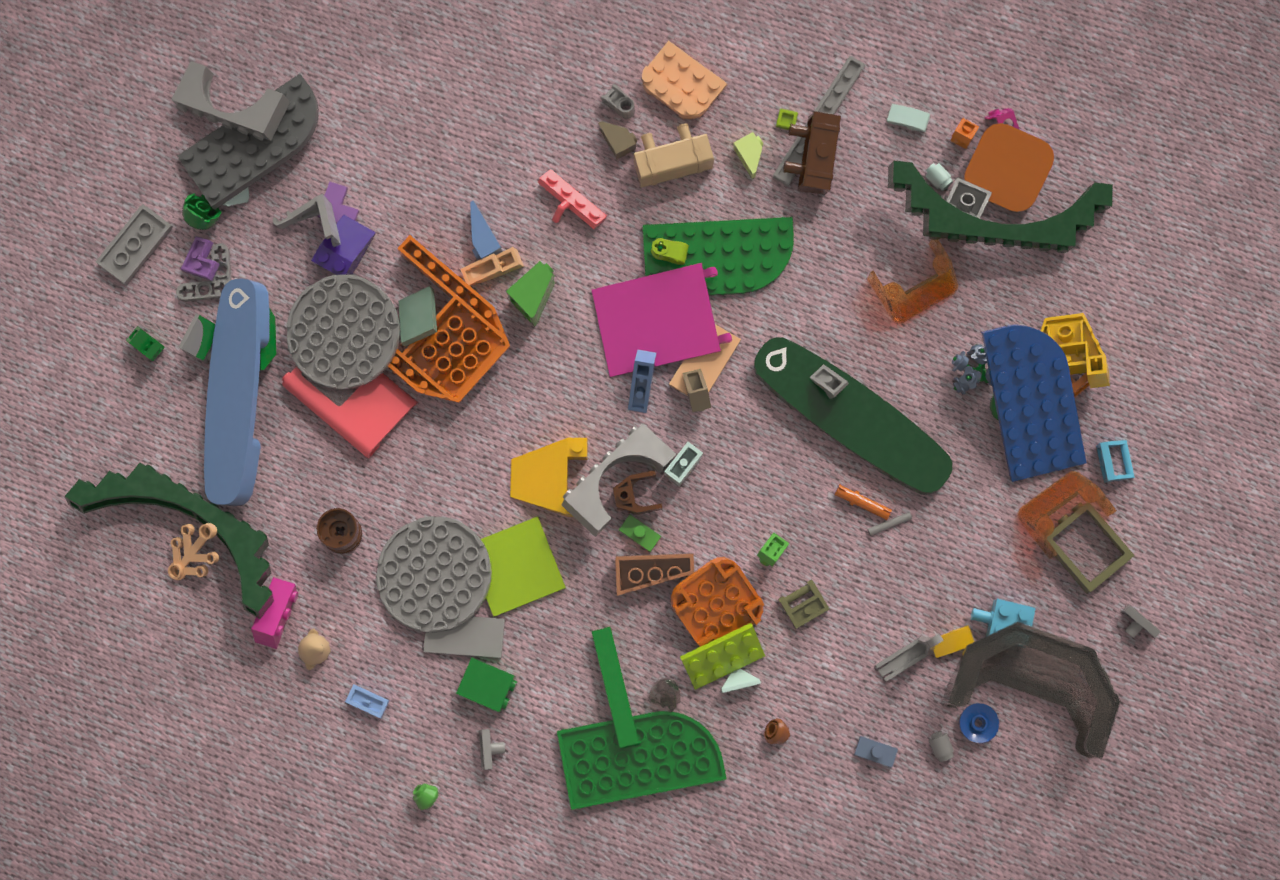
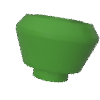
(425, 796)

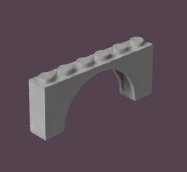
(259, 119)
(639, 447)

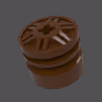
(336, 520)

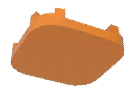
(1010, 166)
(716, 601)

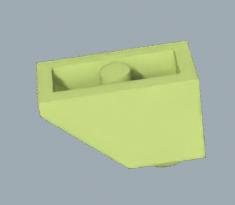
(749, 152)

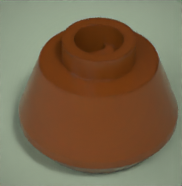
(776, 732)

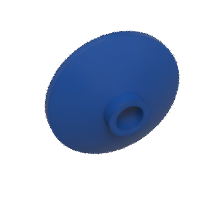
(989, 720)

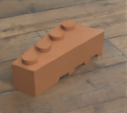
(648, 570)

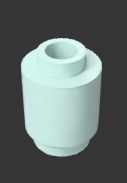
(938, 176)

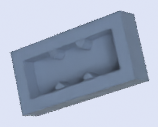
(876, 751)

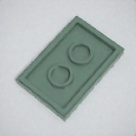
(417, 316)

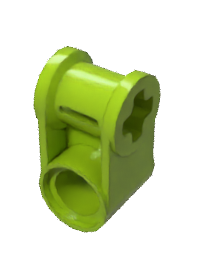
(671, 251)

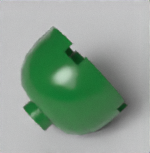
(199, 213)

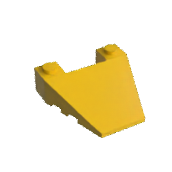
(1079, 346)
(543, 474)

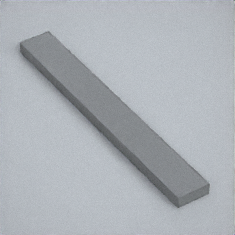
(829, 104)

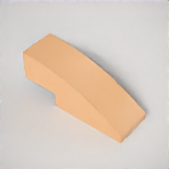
(492, 267)

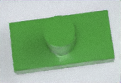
(640, 533)
(772, 550)

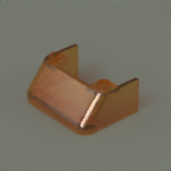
(908, 304)
(1036, 512)

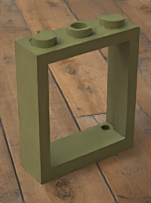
(1089, 586)

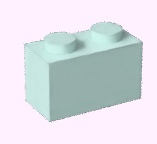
(683, 464)

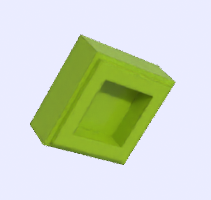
(786, 118)

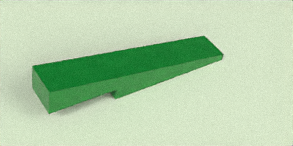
(615, 687)

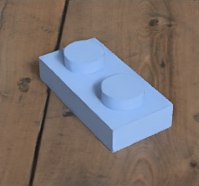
(367, 701)

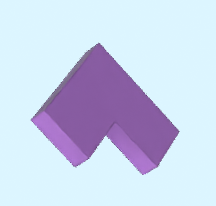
(335, 194)
(196, 261)

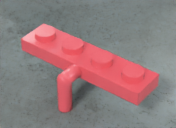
(570, 199)

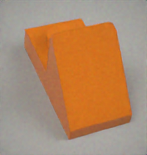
(964, 133)

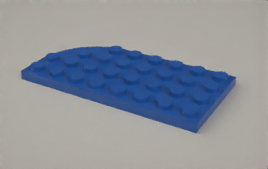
(1033, 401)

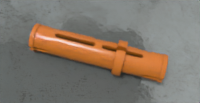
(863, 502)

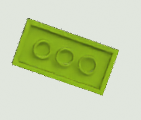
(722, 656)

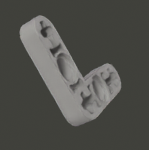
(217, 281)

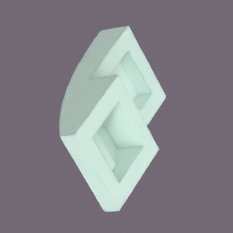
(909, 117)

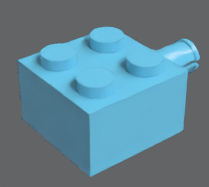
(1004, 614)

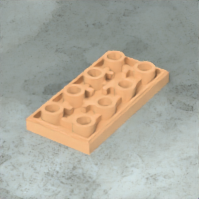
(710, 364)

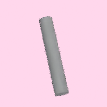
(890, 523)

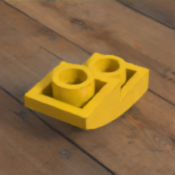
(954, 641)

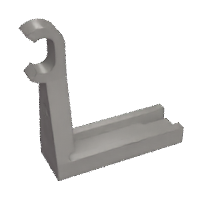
(317, 206)
(908, 656)

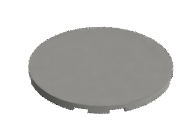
(343, 331)
(433, 574)

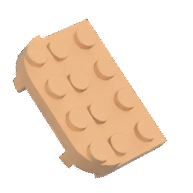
(681, 82)

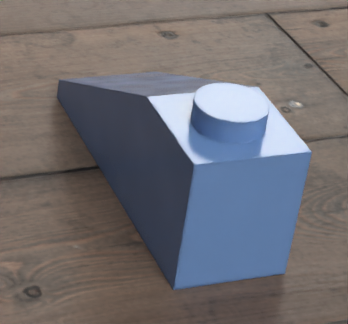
(482, 236)
(641, 381)

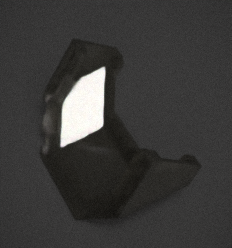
(1045, 669)

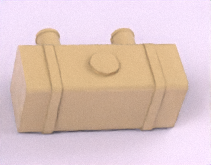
(673, 159)

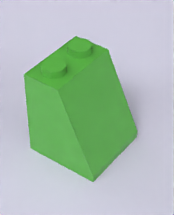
(532, 291)

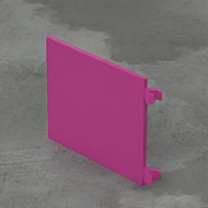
(658, 315)

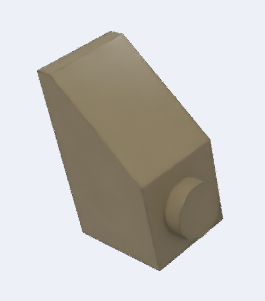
(618, 139)
(697, 390)

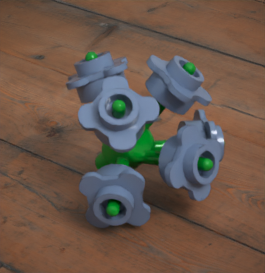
(971, 376)

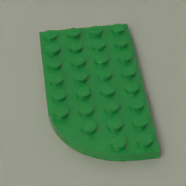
(743, 251)
(670, 756)

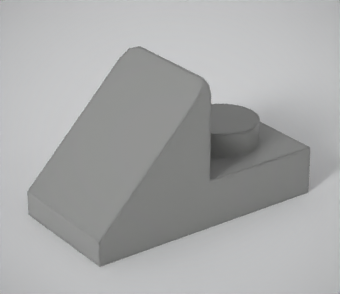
(829, 381)

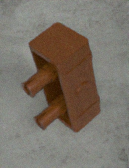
(818, 152)

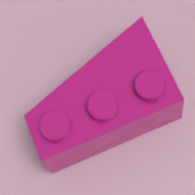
(270, 627)

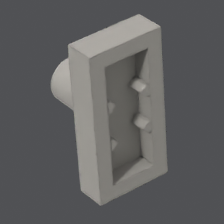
(1139, 623)
(488, 749)

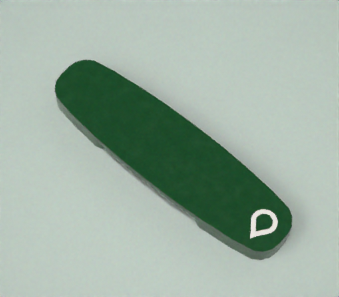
(854, 417)

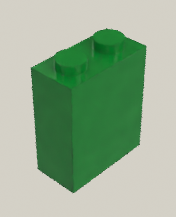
(487, 685)

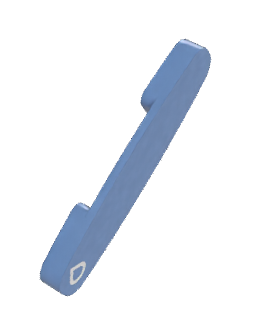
(232, 392)

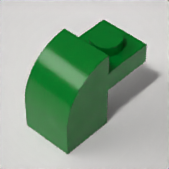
(145, 343)

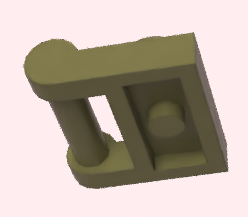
(806, 610)

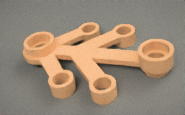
(191, 551)

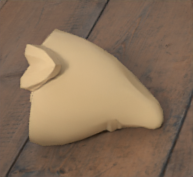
(313, 649)

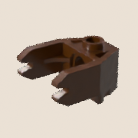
(628, 504)

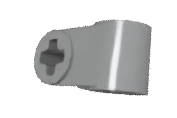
(617, 99)

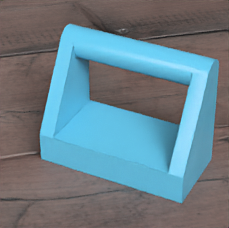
(1106, 462)

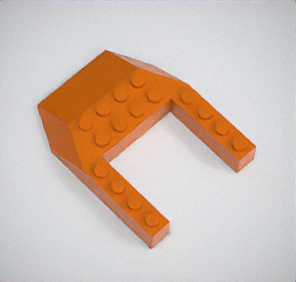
(466, 337)

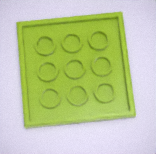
(520, 567)

